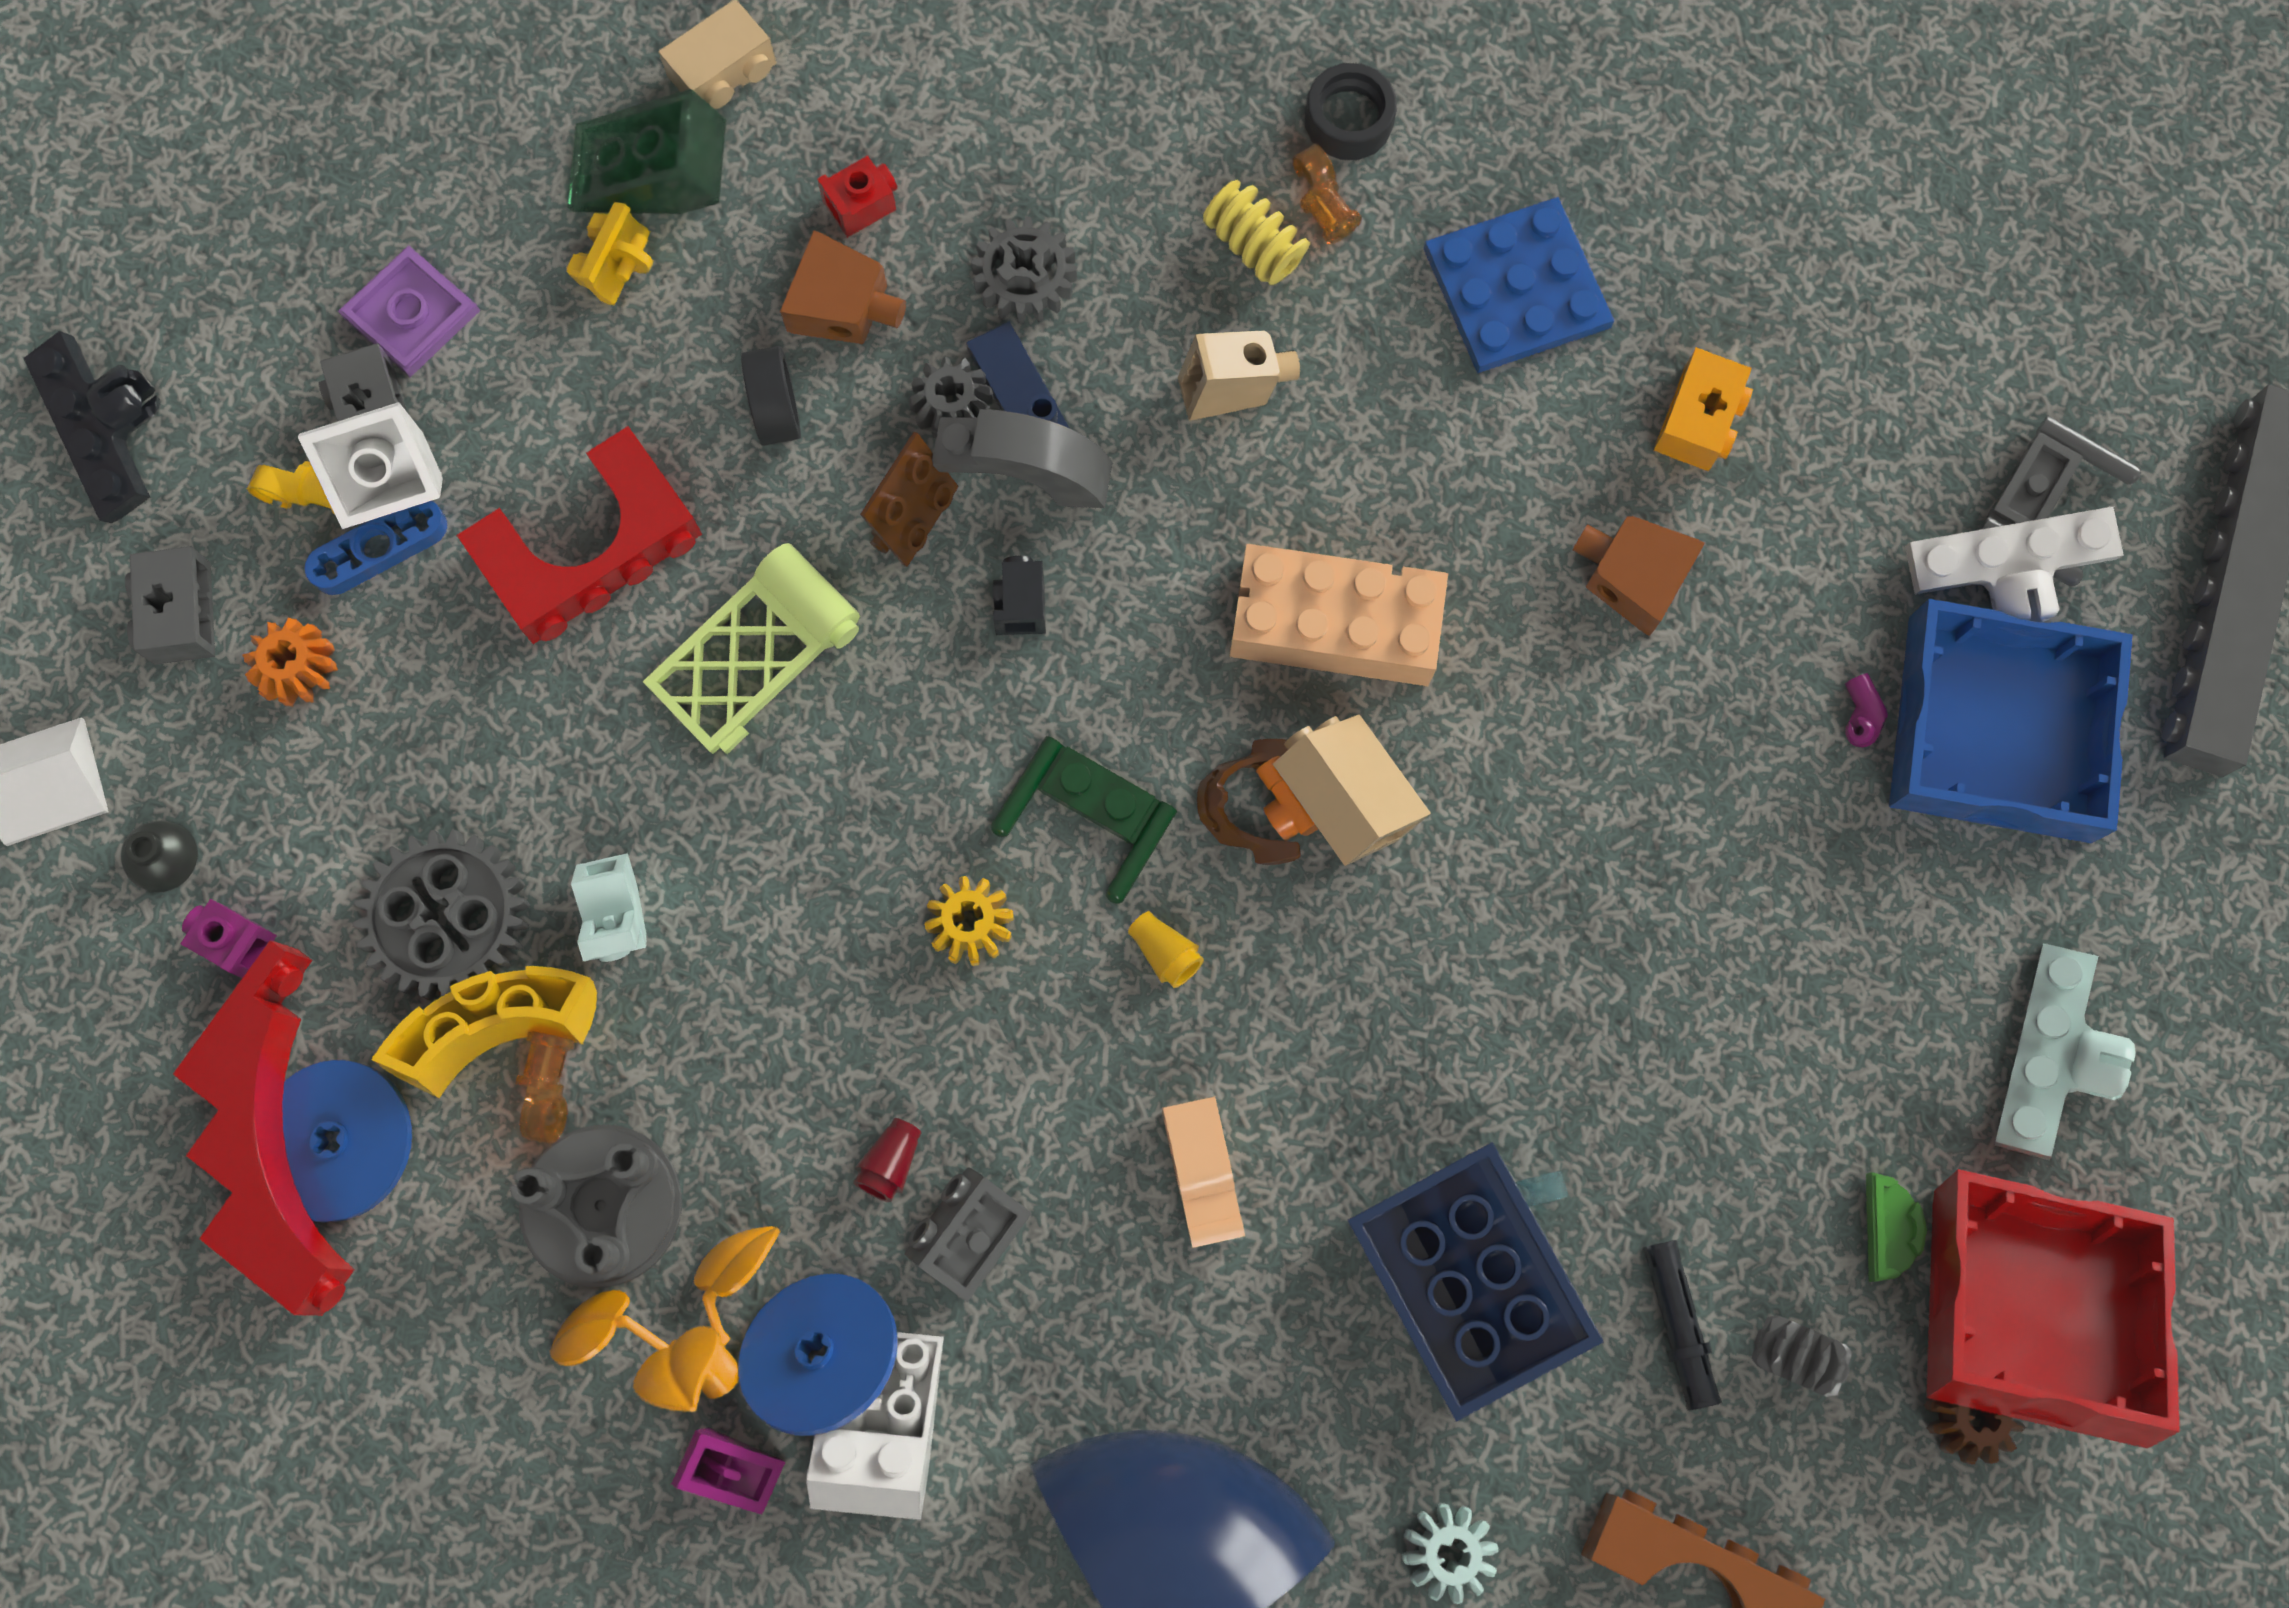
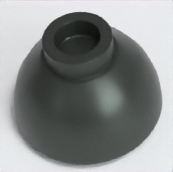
(159, 856)

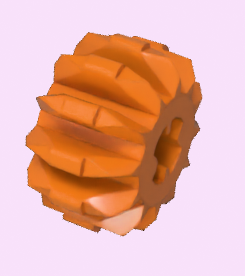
(299, 673)

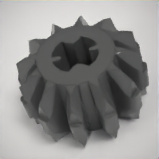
(931, 391)
(1802, 1355)

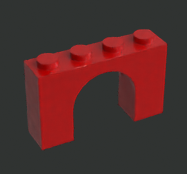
(548, 595)

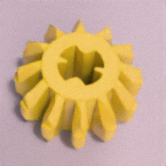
(953, 912)

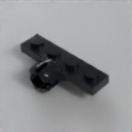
(95, 421)

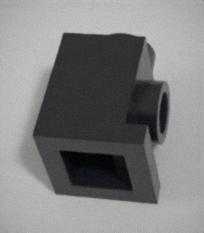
(1020, 597)

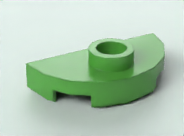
(1893, 1228)

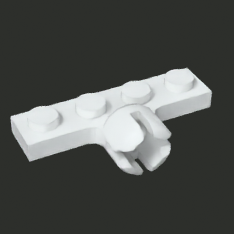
(2016, 559)

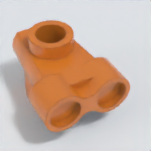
(1285, 811)

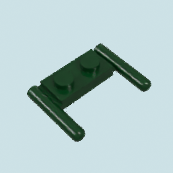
(1096, 796)

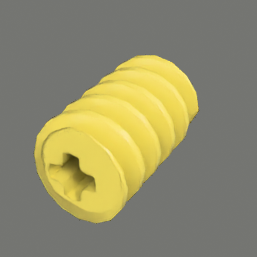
(1253, 233)

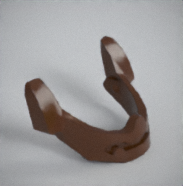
(1213, 797)

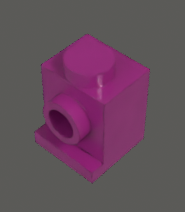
(236, 948)

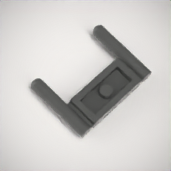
(2044, 475)

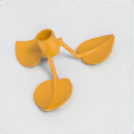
(698, 1357)

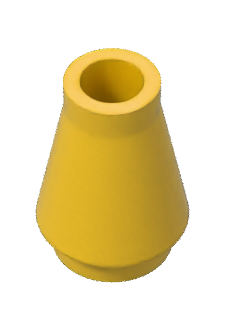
(1166, 950)

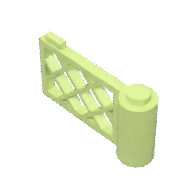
(801, 601)

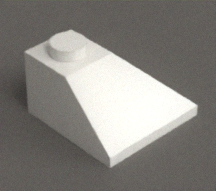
(373, 464)

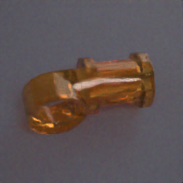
(1323, 196)
(544, 1108)

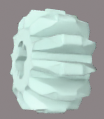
(1456, 1572)

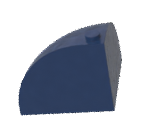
(1179, 1522)

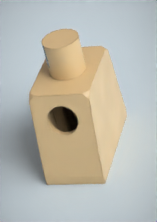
(1233, 372)

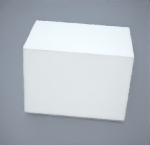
(48, 782)

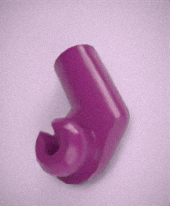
(1868, 714)

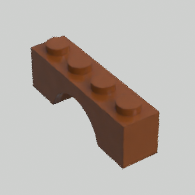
(1640, 1544)

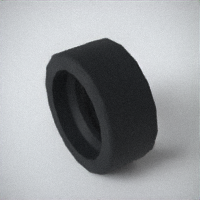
(1350, 78)
(770, 395)

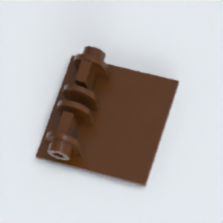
(908, 501)

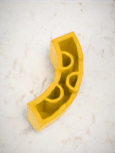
(481, 1014)

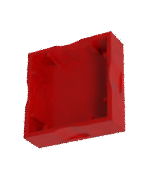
(2053, 1310)

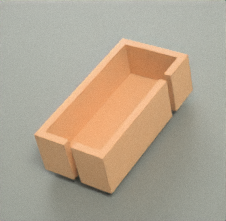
(1339, 615)

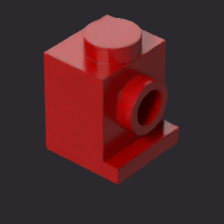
(859, 195)

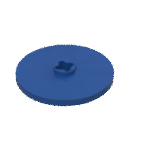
(372, 1137)
(831, 1389)

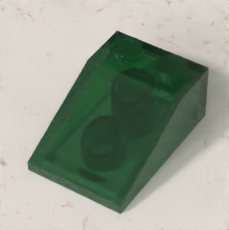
(650, 157)

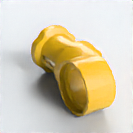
(288, 487)

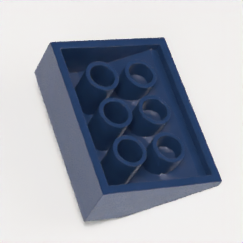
(1475, 1281)

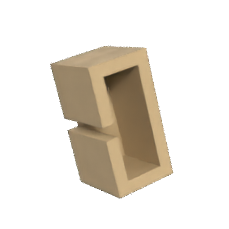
(719, 55)

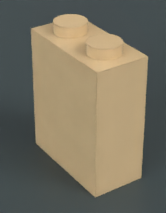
(1350, 787)

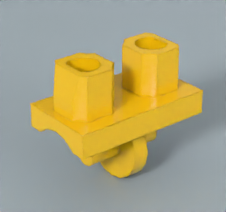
(614, 255)

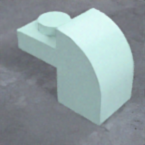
(608, 908)

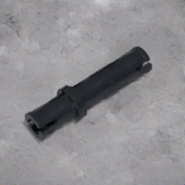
(1682, 1326)

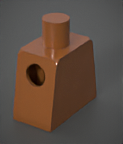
(838, 294)
(1638, 568)

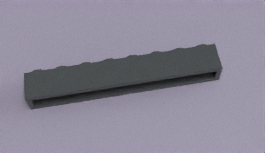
(2237, 596)

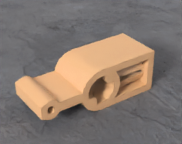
(1203, 1172)

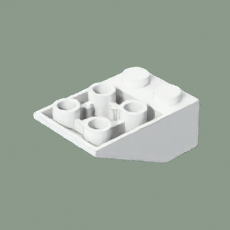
(883, 1454)

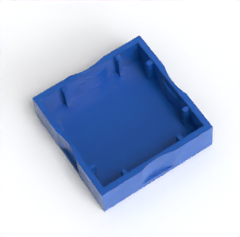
(2011, 721)

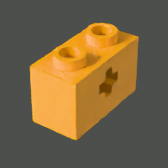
(1710, 384)

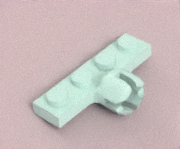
(2059, 1054)

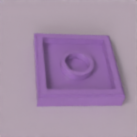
(409, 310)

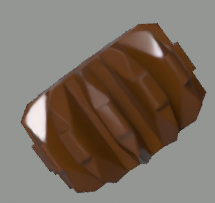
(1972, 1440)

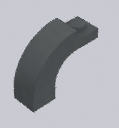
(1029, 449)

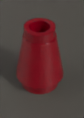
(888, 1161)

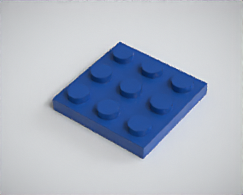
(1518, 284)

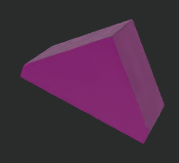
(728, 1471)

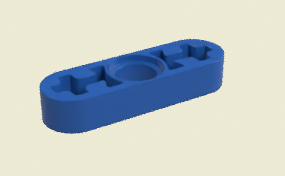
(356, 539)

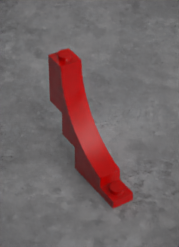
(242, 1073)

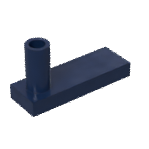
(1013, 375)

